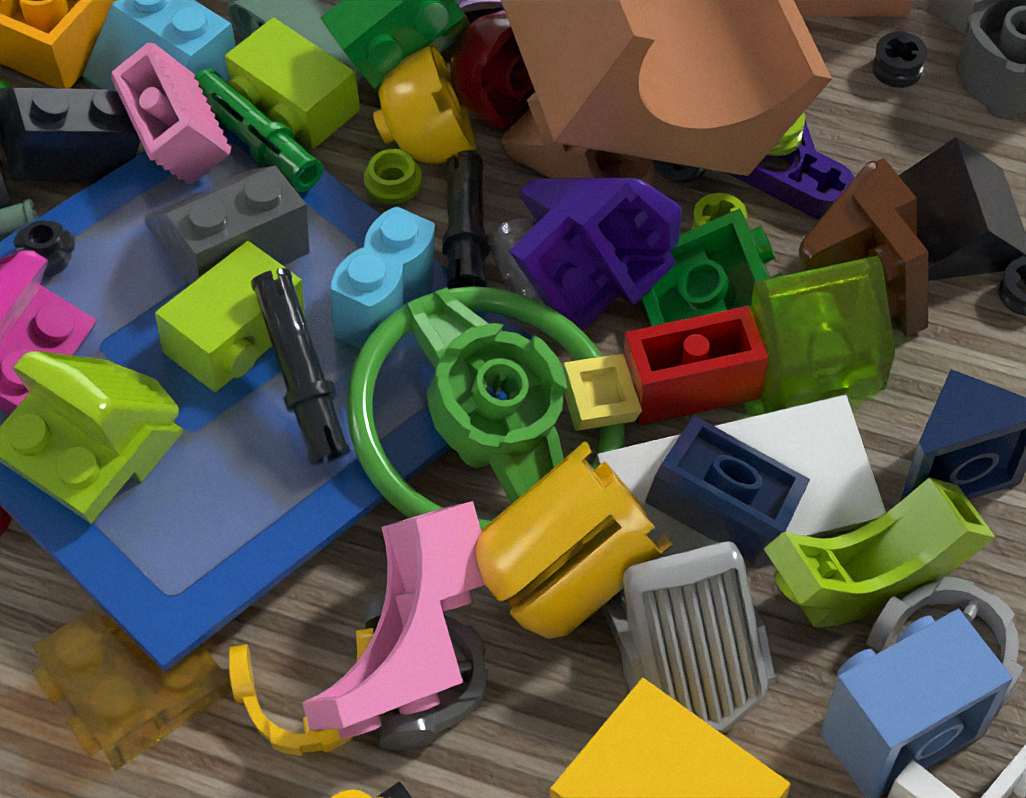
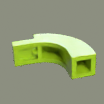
(890, 557)

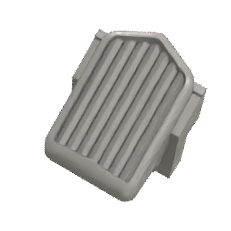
(694, 633)

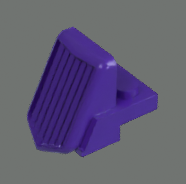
(595, 242)

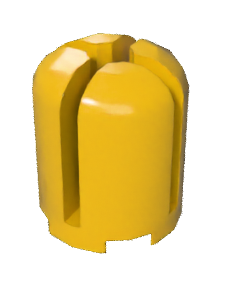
(566, 546)

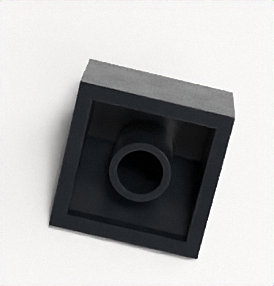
(65, 133)

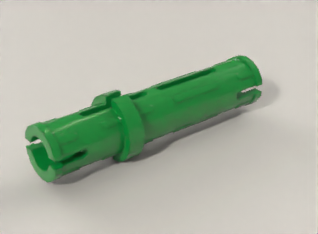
(293, 162)

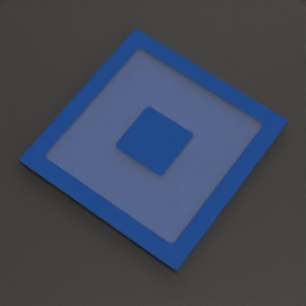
(236, 491)

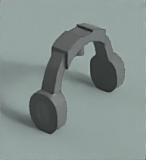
(420, 728)

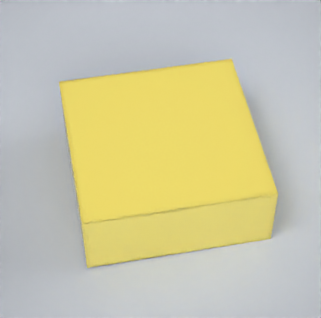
(600, 392)

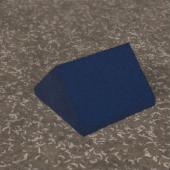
(972, 438)
(726, 490)

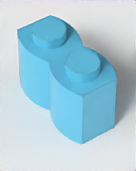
(382, 275)

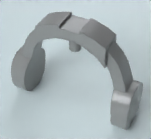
(962, 594)

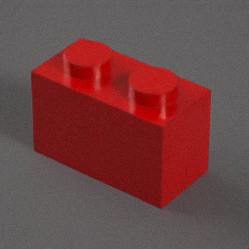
(696, 364)

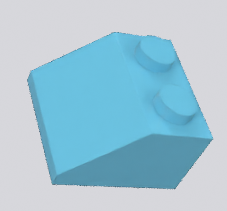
(178, 27)

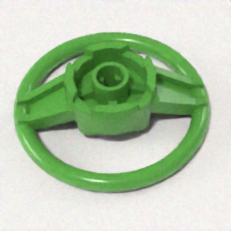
(469, 357)

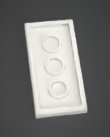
(809, 438)

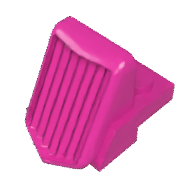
(33, 321)

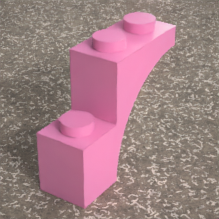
(411, 650)

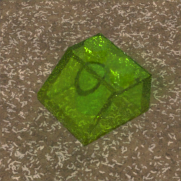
(824, 333)

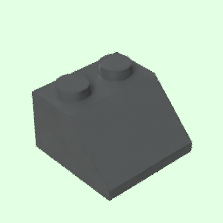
(221, 218)

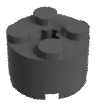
(995, 56)

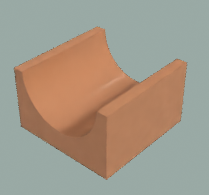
(670, 76)

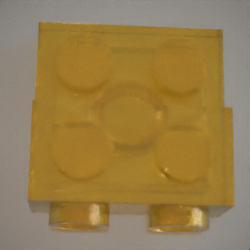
(118, 691)

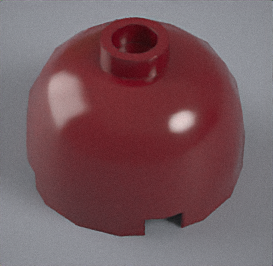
(491, 72)

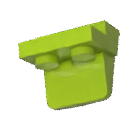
(86, 428)

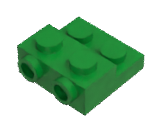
(711, 270)

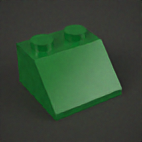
(386, 31)

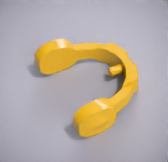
(284, 741)

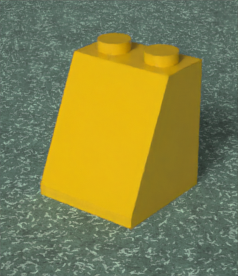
(664, 751)

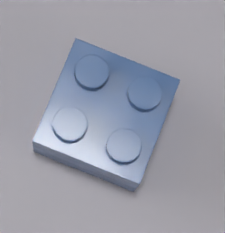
(913, 701)

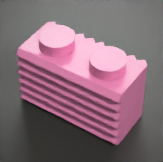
(170, 113)

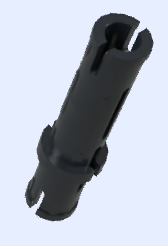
(465, 238)
(307, 389)

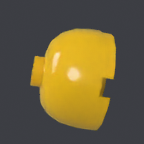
(423, 109)

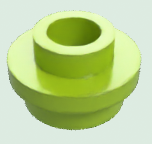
(392, 177)

